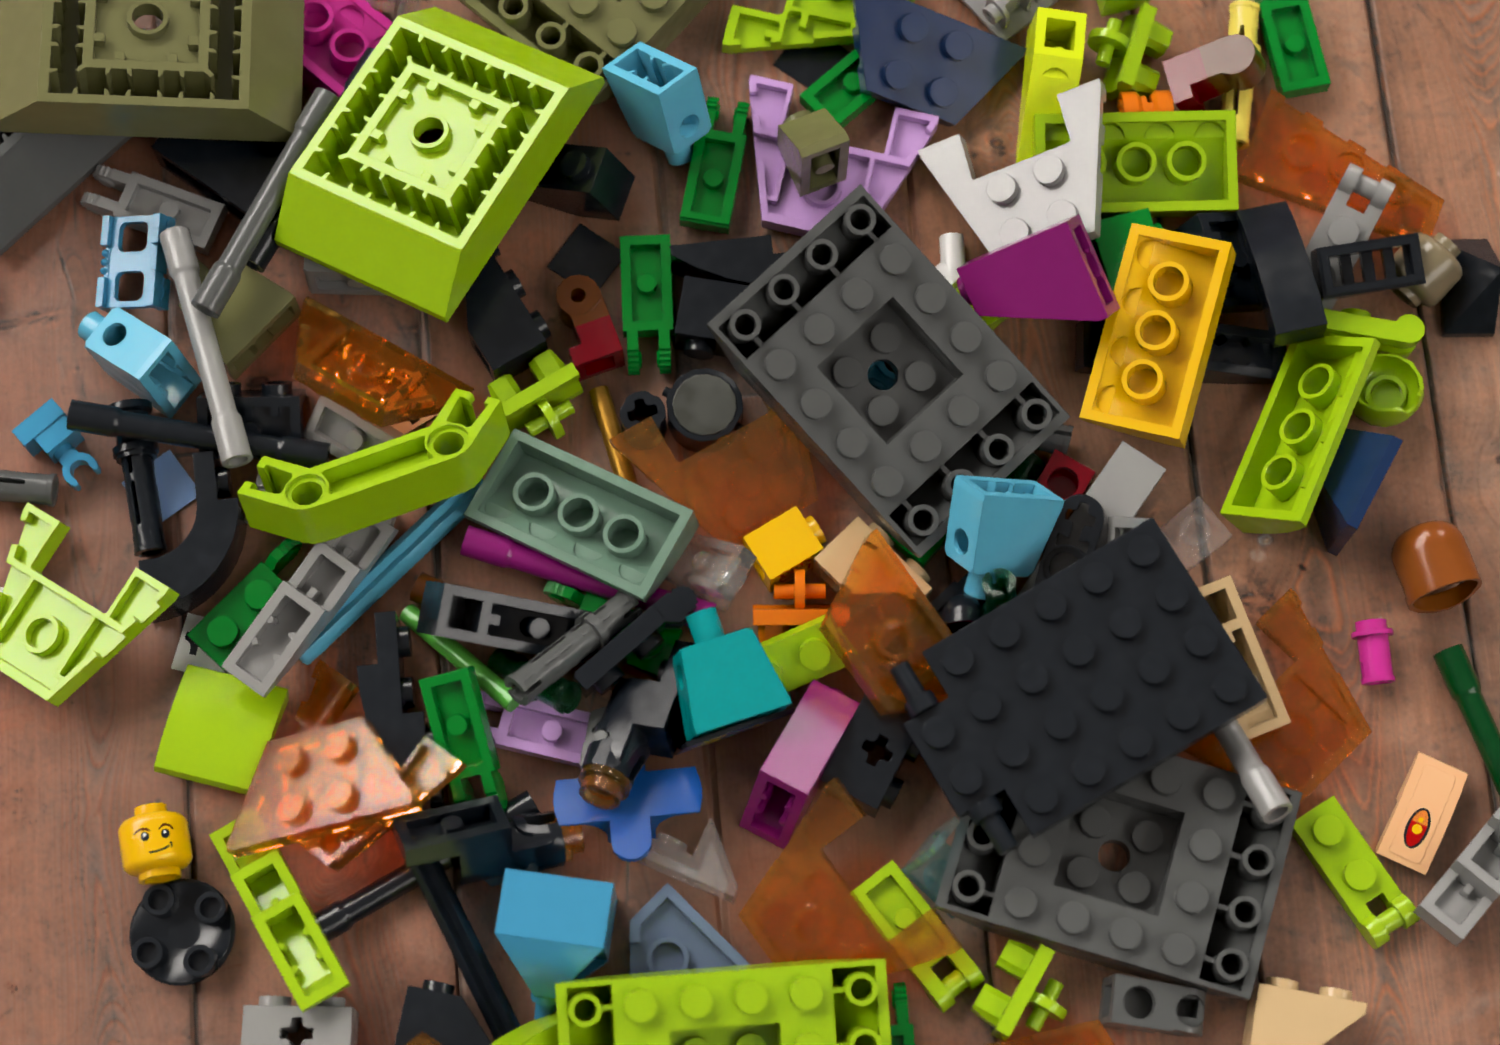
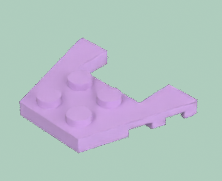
(877, 172)

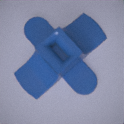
(633, 823)

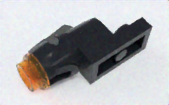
(636, 723)
(485, 841)

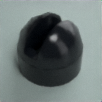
(961, 611)

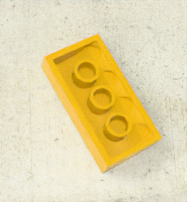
(1160, 336)

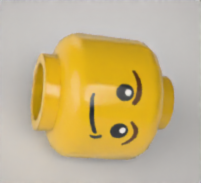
(155, 844)

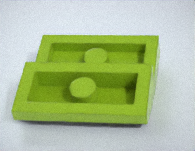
(218, 729)

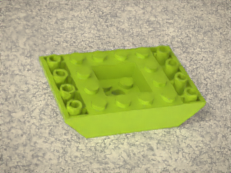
(430, 214)
(731, 1005)

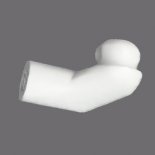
(951, 256)

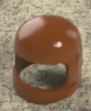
(1432, 558)

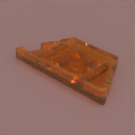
(366, 370)
(881, 622)
(319, 787)

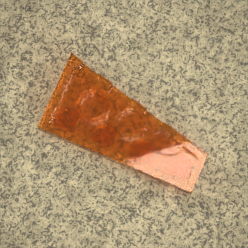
(1305, 163)

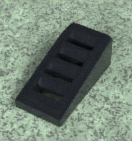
(1411, 256)

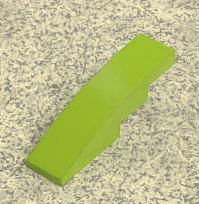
(284, 922)

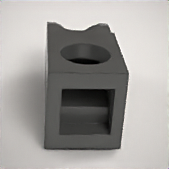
(1151, 1006)

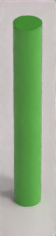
(462, 658)

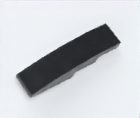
(1236, 354)

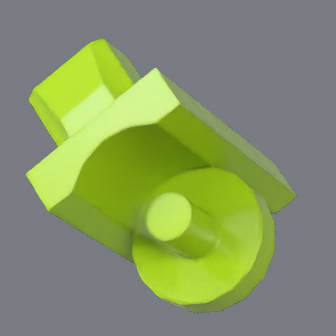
(1122, 48)
(545, 401)
(1005, 1011)

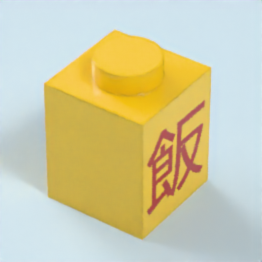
(784, 545)

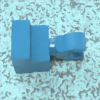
(48, 432)

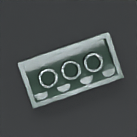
(582, 516)

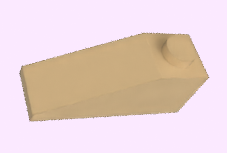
(1229, 610)

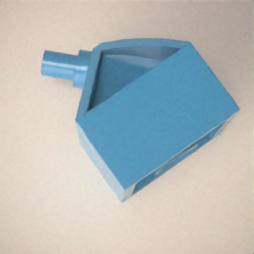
(554, 929)

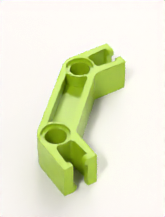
(379, 480)

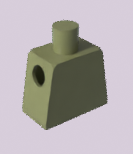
(251, 319)

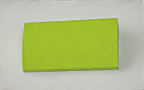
(1160, 160)
(1298, 434)

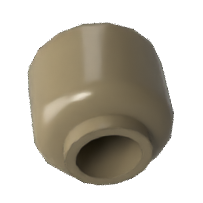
(1440, 271)

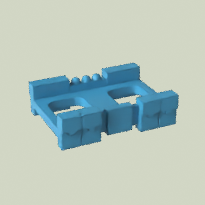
(148, 261)

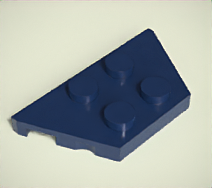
(927, 58)

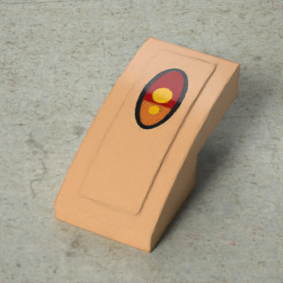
(1421, 813)

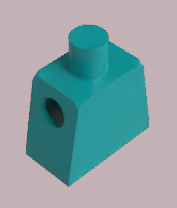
(724, 678)

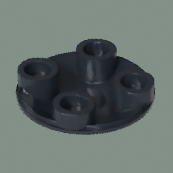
(182, 932)

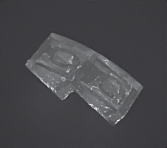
(1195, 533)

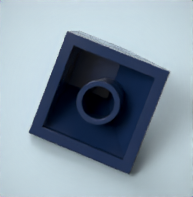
(1352, 484)

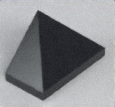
(1473, 301)

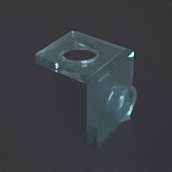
(929, 861)

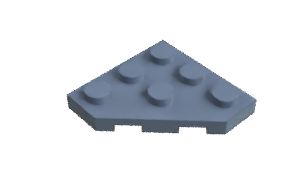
(676, 937)

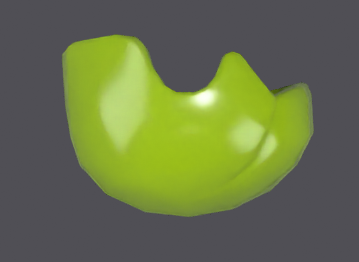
(1390, 391)

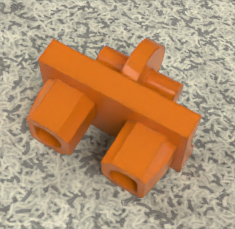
(776, 618)

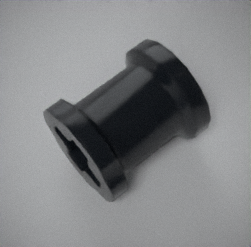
(643, 404)

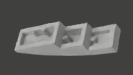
(1121, 492)
(305, 606)
(1466, 886)

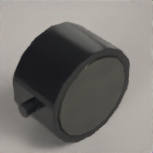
(703, 408)

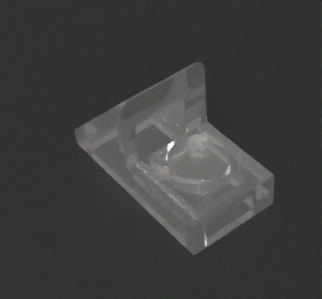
(713, 569)
(704, 870)

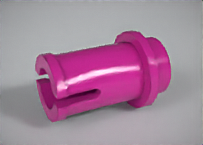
(1374, 651)

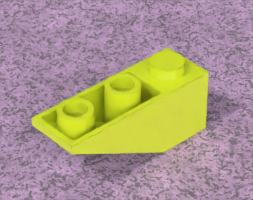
(1050, 67)

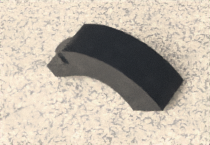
(211, 548)

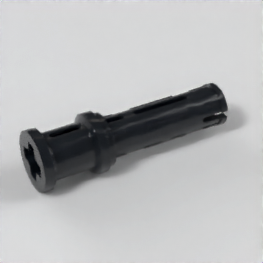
(140, 485)

